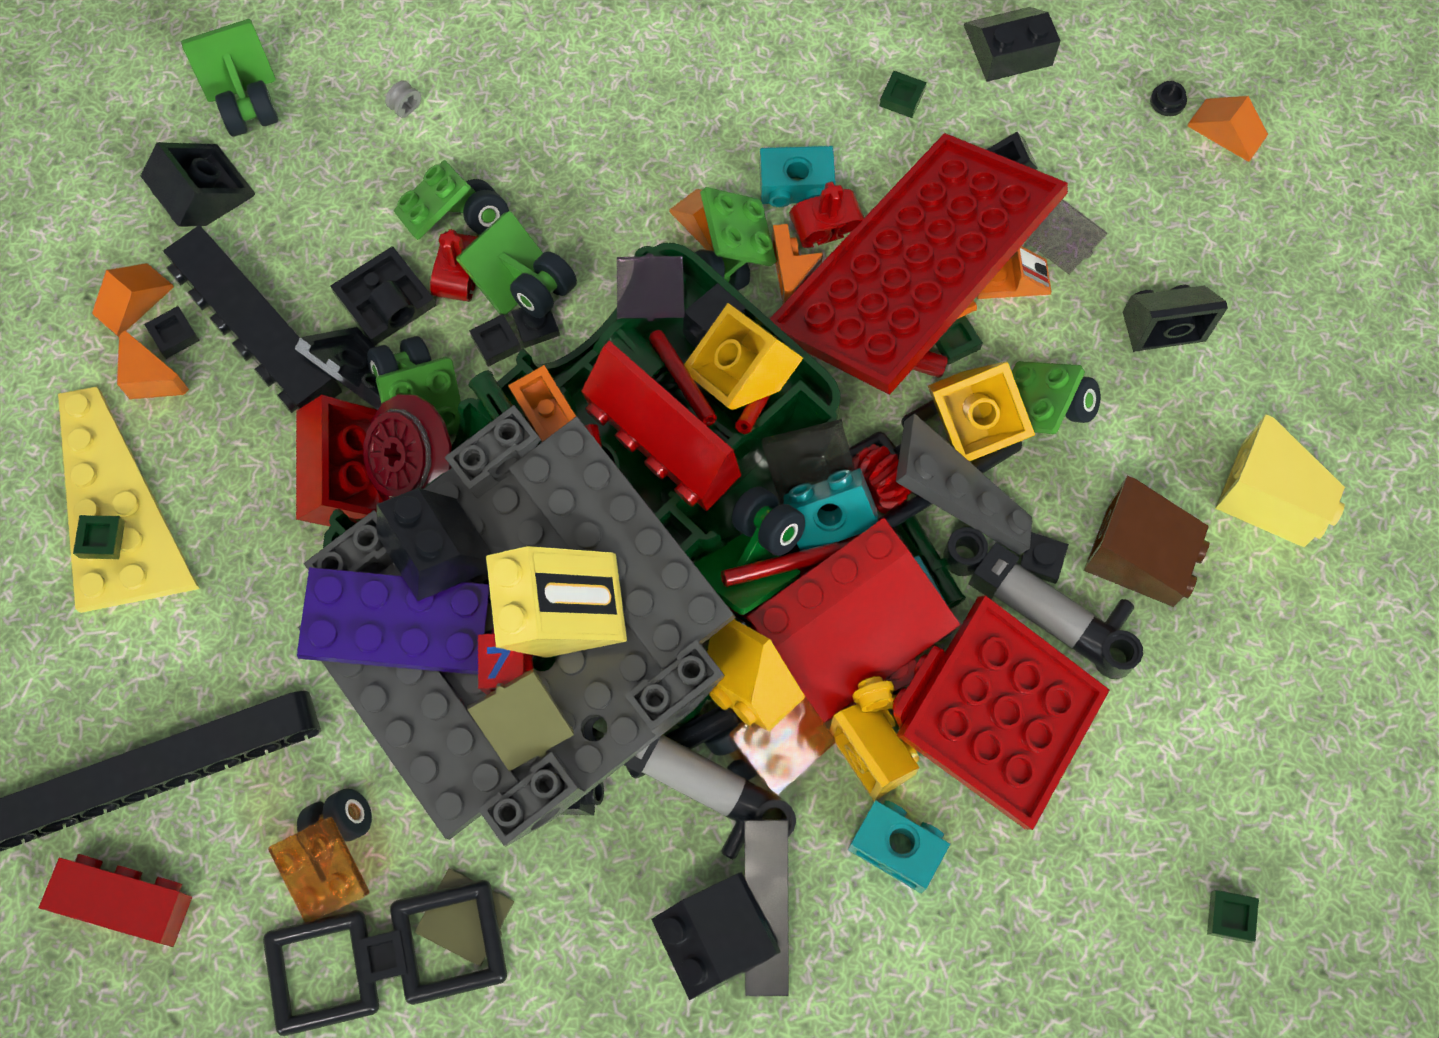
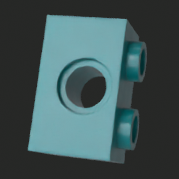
(781, 164)
(853, 516)
(912, 868)

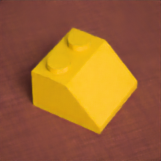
(740, 360)
(981, 410)
(755, 676)
(874, 749)

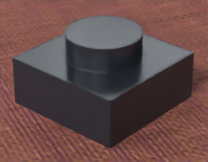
(533, 329)
(171, 332)
(495, 340)
(1044, 557)

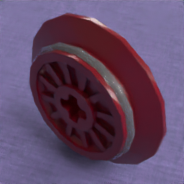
(405, 446)

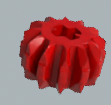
(880, 474)

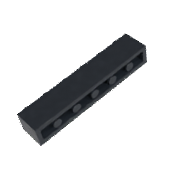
(249, 318)

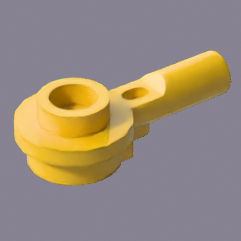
(875, 695)

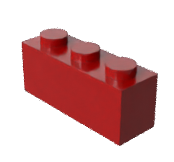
(116, 899)

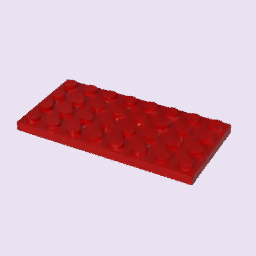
(917, 261)

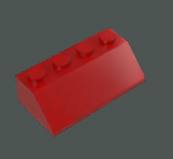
(659, 428)

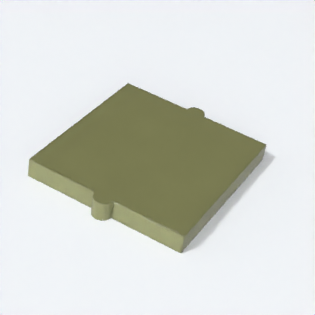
(520, 720)
(458, 925)

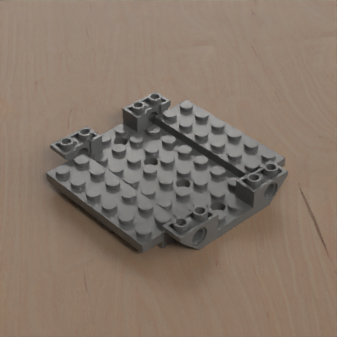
(551, 498)

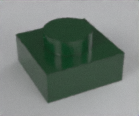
(902, 94)
(959, 341)
(99, 537)
(1233, 916)

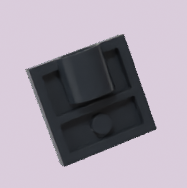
(383, 295)

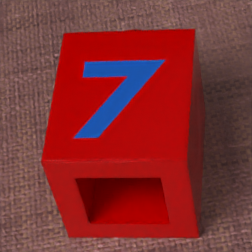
(498, 664)

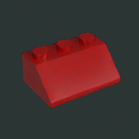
(331, 461)

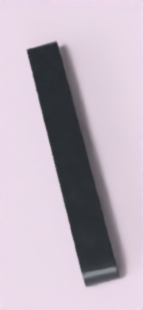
(156, 768)

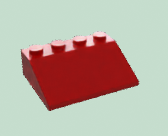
(854, 618)

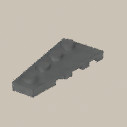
(955, 485)

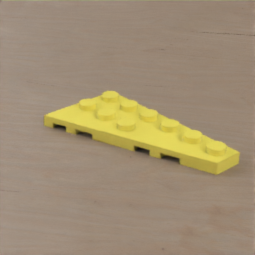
(107, 482)

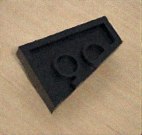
(345, 359)

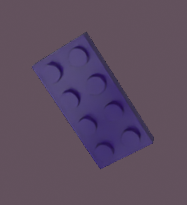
(382, 624)

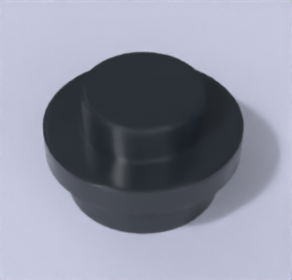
(1169, 98)

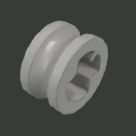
(403, 98)

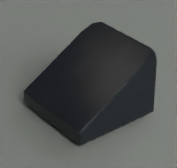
(1016, 149)

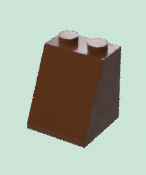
(1148, 544)

